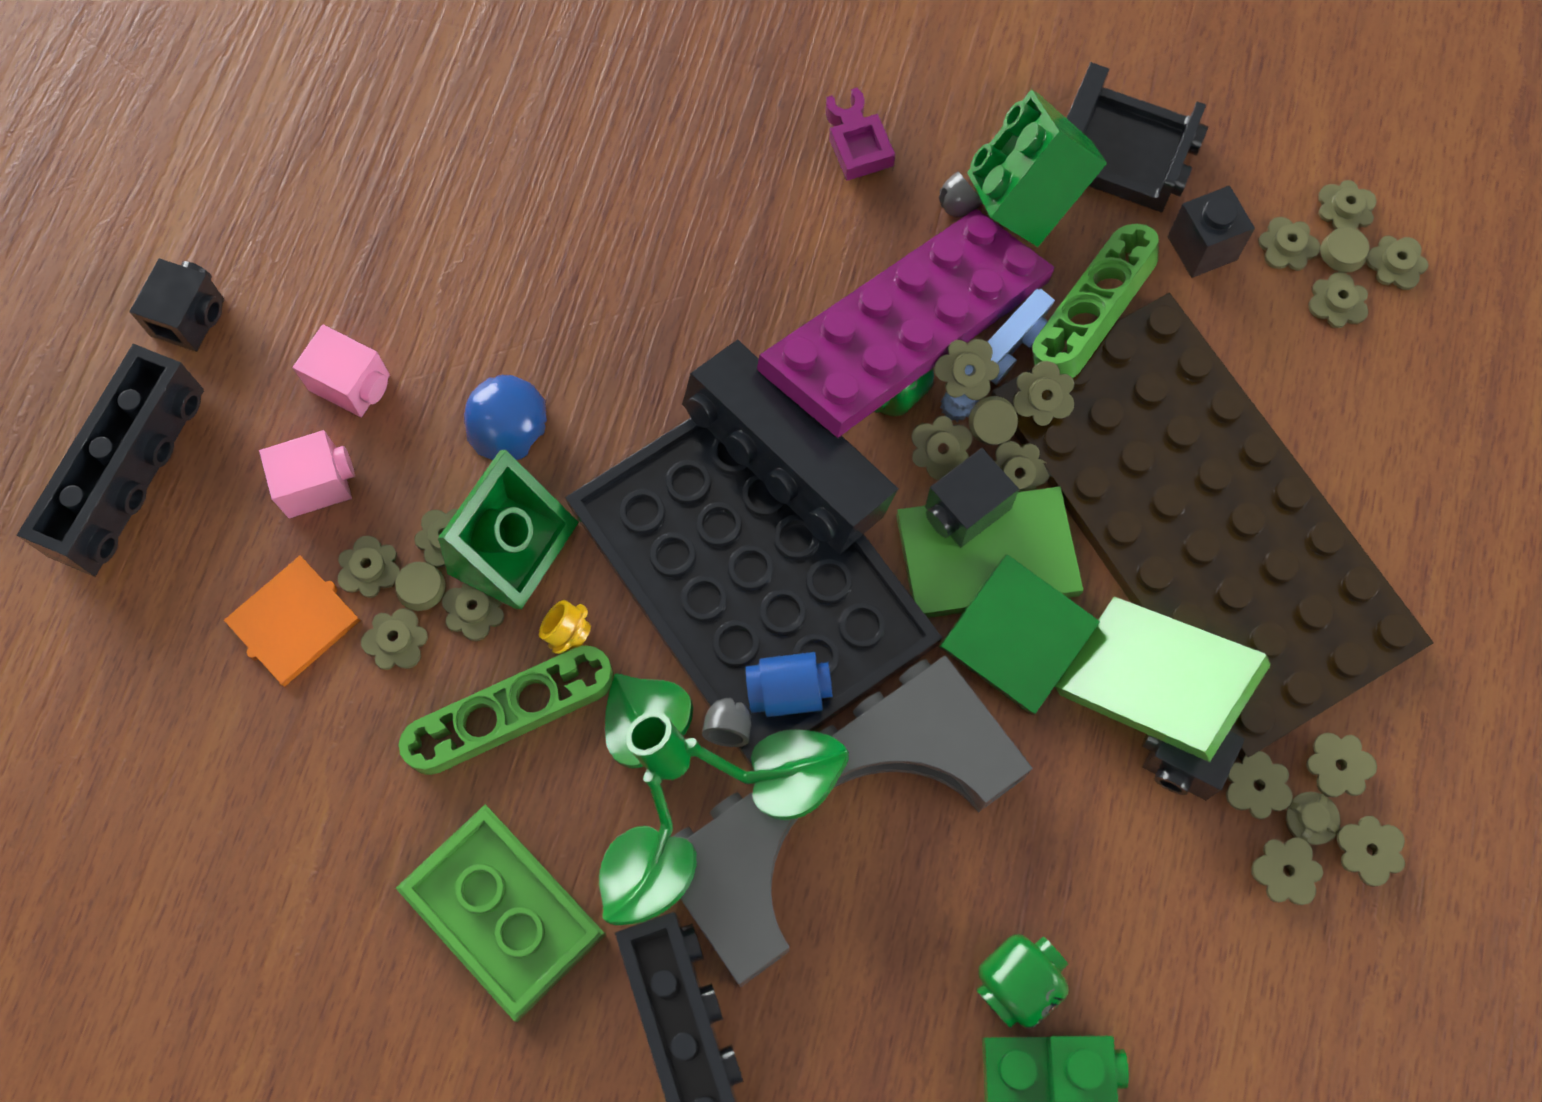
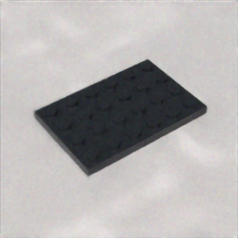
(744, 579)

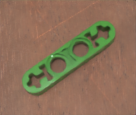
(1106, 304)
(504, 700)

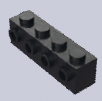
(788, 448)
(113, 461)
(678, 1011)

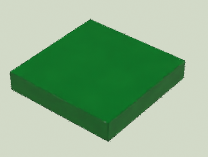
(1019, 634)

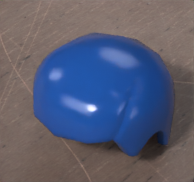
(504, 416)

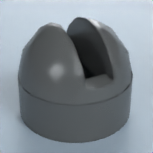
(958, 196)
(727, 723)

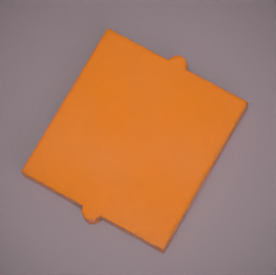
(292, 620)

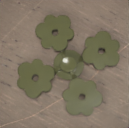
(1343, 251)
(992, 417)
(418, 589)
(1315, 819)

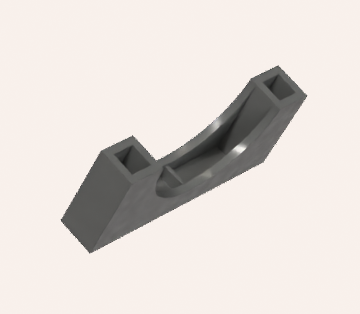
(922, 728)

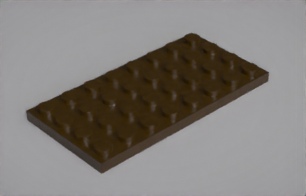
(1218, 520)

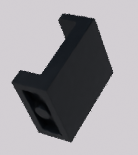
(1137, 140)

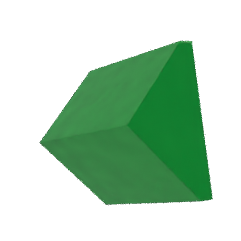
(505, 533)

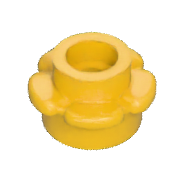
(565, 627)

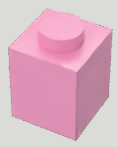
(342, 371)
(307, 473)

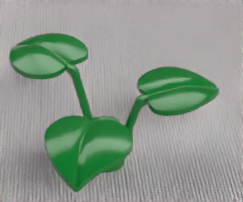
(646, 727)

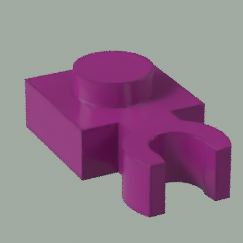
(858, 140)

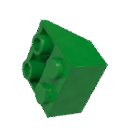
(1034, 168)

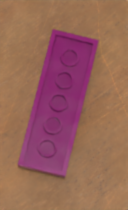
(903, 321)

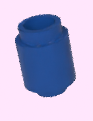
(788, 684)

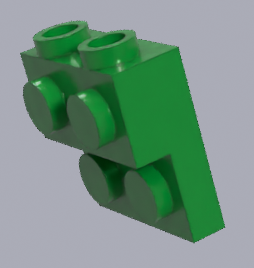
(1053, 1069)

